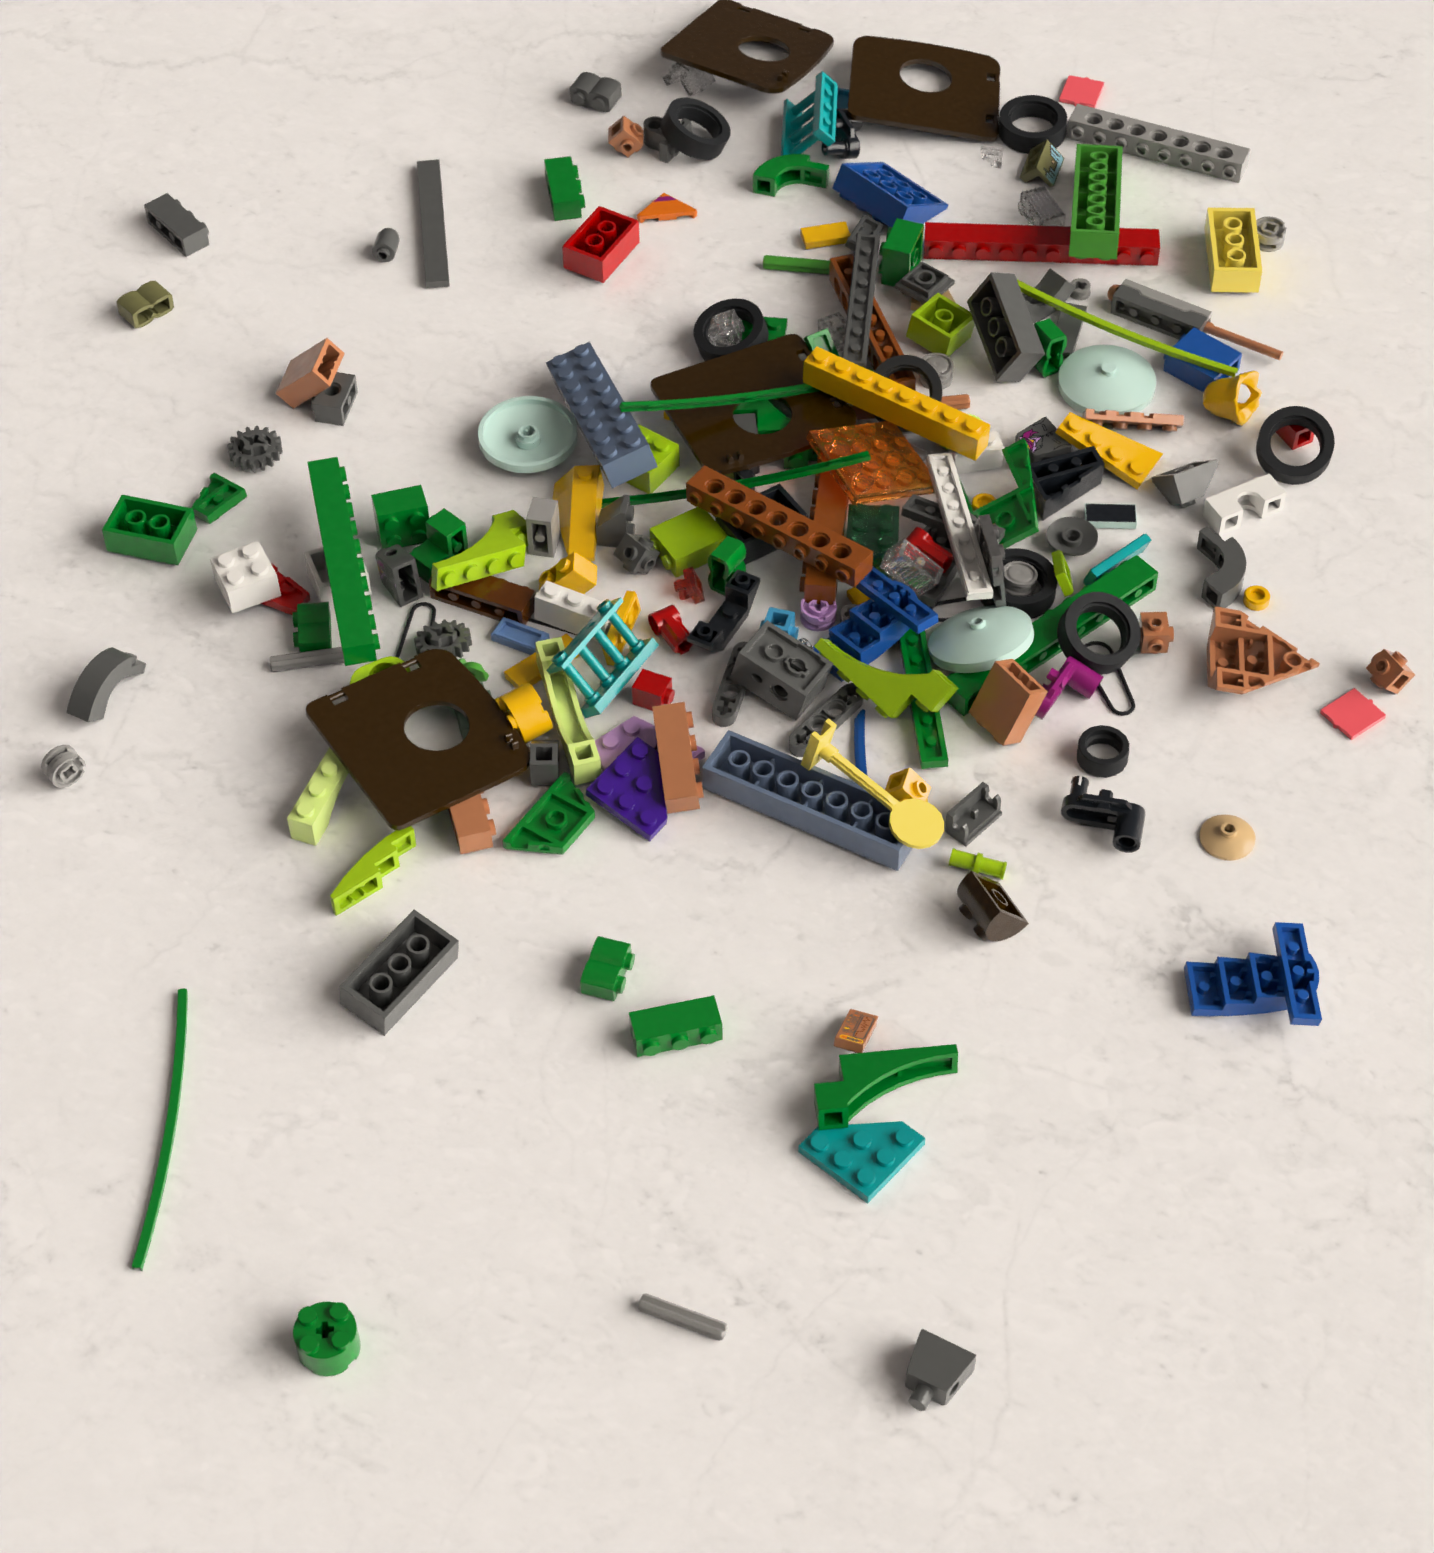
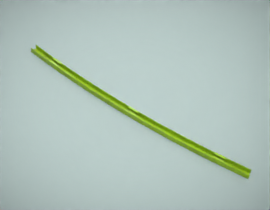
(1126, 334)

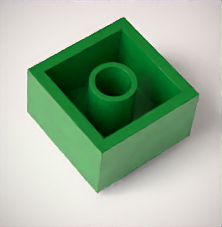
(900, 251)
(401, 516)

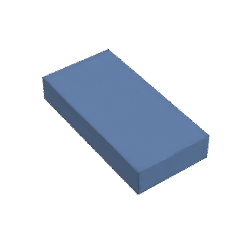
(518, 635)

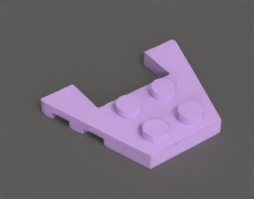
(619, 738)

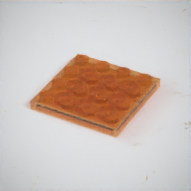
(890, 474)

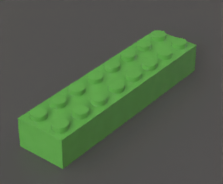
(1096, 202)

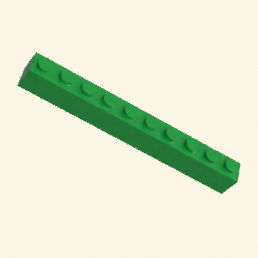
(342, 563)
(1128, 581)

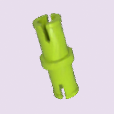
(977, 863)

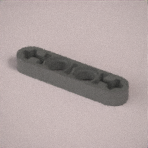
(727, 684)
(837, 701)

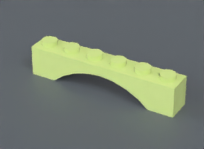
(574, 735)
(314, 807)

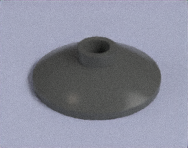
(1072, 536)

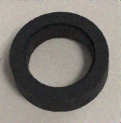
(1031, 106)
(686, 141)
(745, 311)
(916, 365)
(1295, 416)
(1038, 603)
(1118, 612)

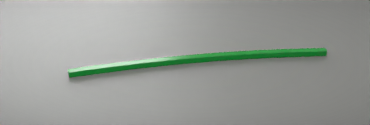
(716, 400)
(754, 481)
(169, 1133)

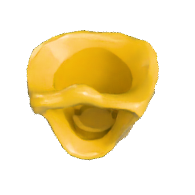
(1222, 395)

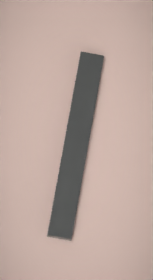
(433, 224)
(861, 299)

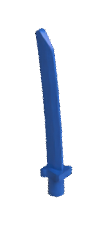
(859, 742)

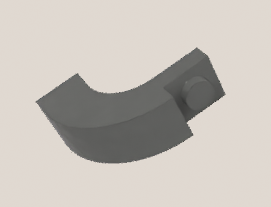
(1053, 285)
(1226, 584)
(99, 680)

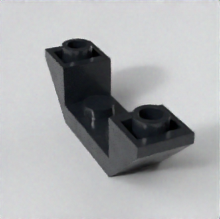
(730, 616)

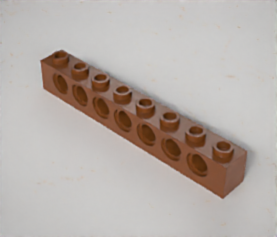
(881, 339)
(779, 526)

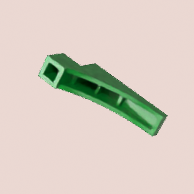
(873, 1074)

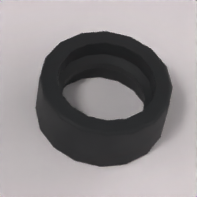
(1103, 735)

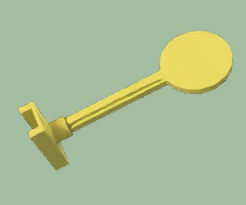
(910, 821)

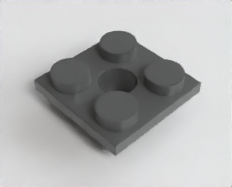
(924, 283)

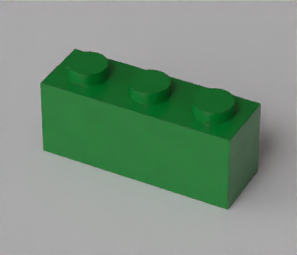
(564, 188)
(675, 1026)

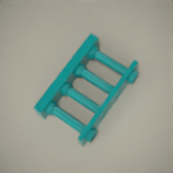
(823, 116)
(624, 666)

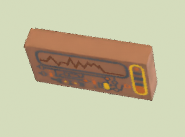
(855, 1031)

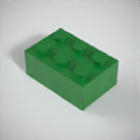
(149, 529)

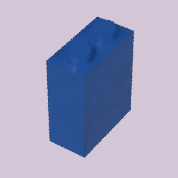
(1206, 347)

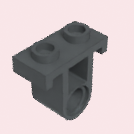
(655, 139)

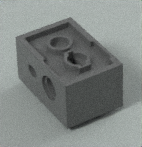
(781, 670)

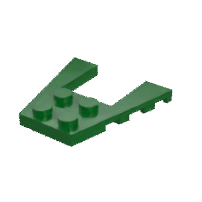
(1017, 508)

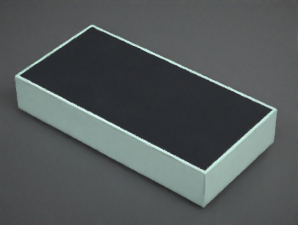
(1111, 515)

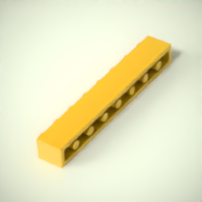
(896, 403)

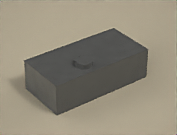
(1005, 327)
(399, 972)

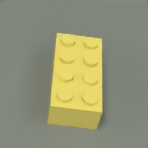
(1233, 250)

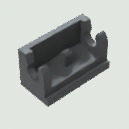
(973, 815)

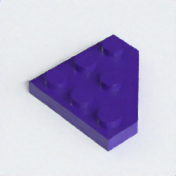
(633, 789)

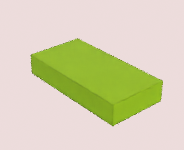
(1062, 573)

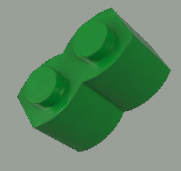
(1053, 344)
(724, 563)
(313, 626)
(606, 968)

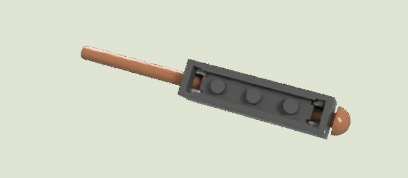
(1172, 315)

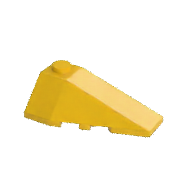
(579, 505)

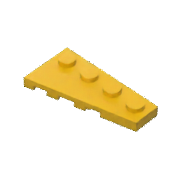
(1120, 454)

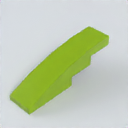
(367, 873)

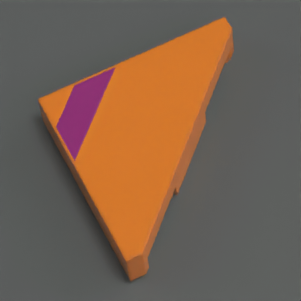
(666, 208)

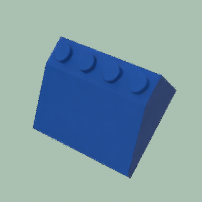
(886, 193)

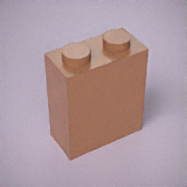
(310, 373)
(1007, 702)

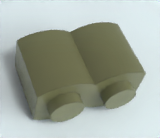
(145, 304)

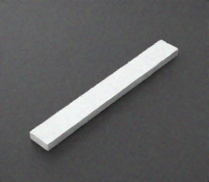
(959, 527)

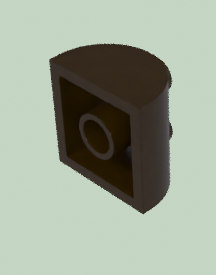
(990, 908)

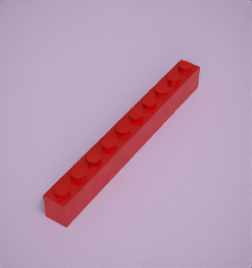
(1030, 244)

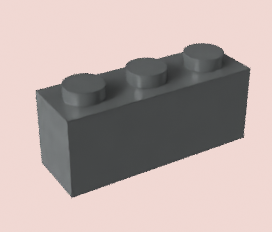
(177, 224)

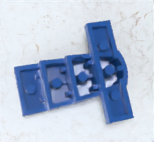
(881, 620)
(1260, 981)

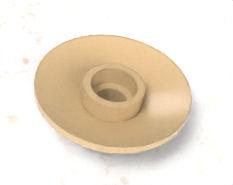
(1225, 845)

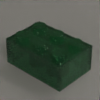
(874, 528)

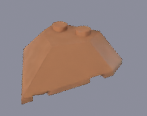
(1247, 656)

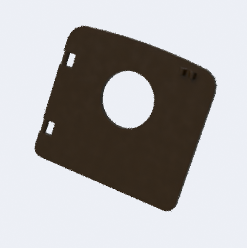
(714, 39)
(883, 97)
(713, 431)
(392, 771)

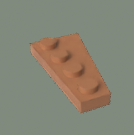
(1166, 421)

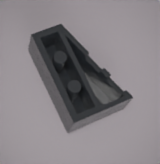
(1065, 479)

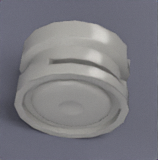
(1270, 233)
(943, 365)
(1020, 578)
(63, 766)

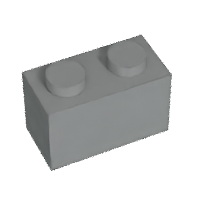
(543, 527)

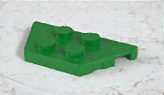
(553, 821)

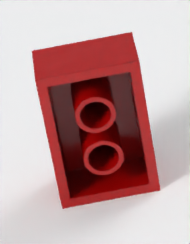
(601, 244)

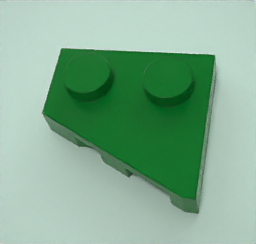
(217, 498)

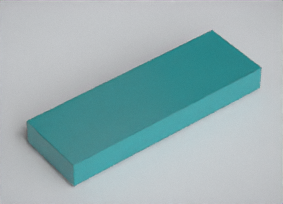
(1134, 548)

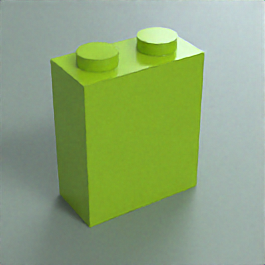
(686, 540)

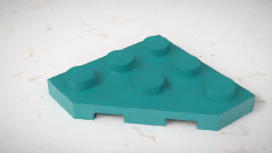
(863, 1154)

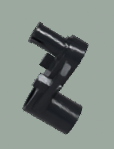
(846, 141)
(1105, 813)

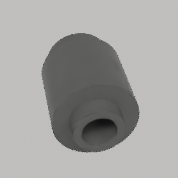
(386, 245)

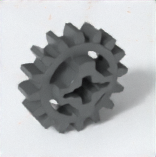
(255, 448)
(444, 636)

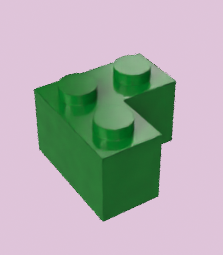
(445, 539)

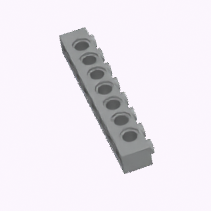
(1158, 143)

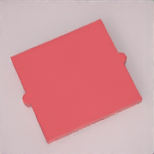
(1081, 91)
(1353, 713)

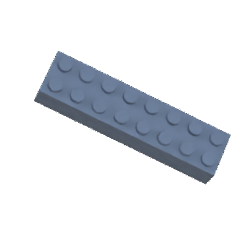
(595, 406)
(803, 798)

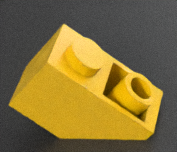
(573, 573)

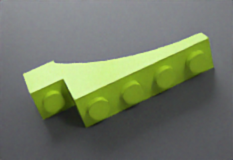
(495, 553)
(886, 689)

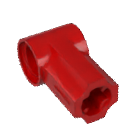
(925, 544)
(669, 625)

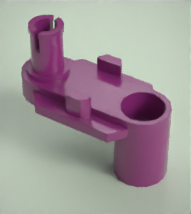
(1075, 676)

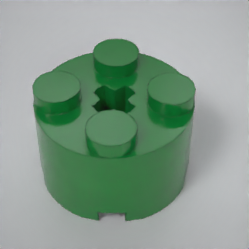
(326, 1338)

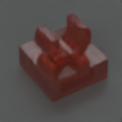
(690, 586)

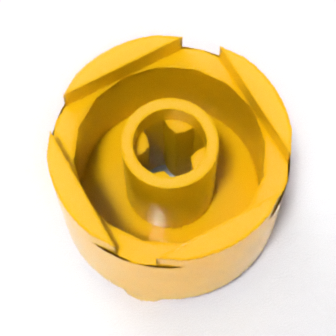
(525, 712)

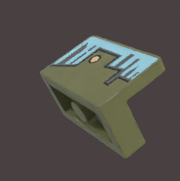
(1043, 162)

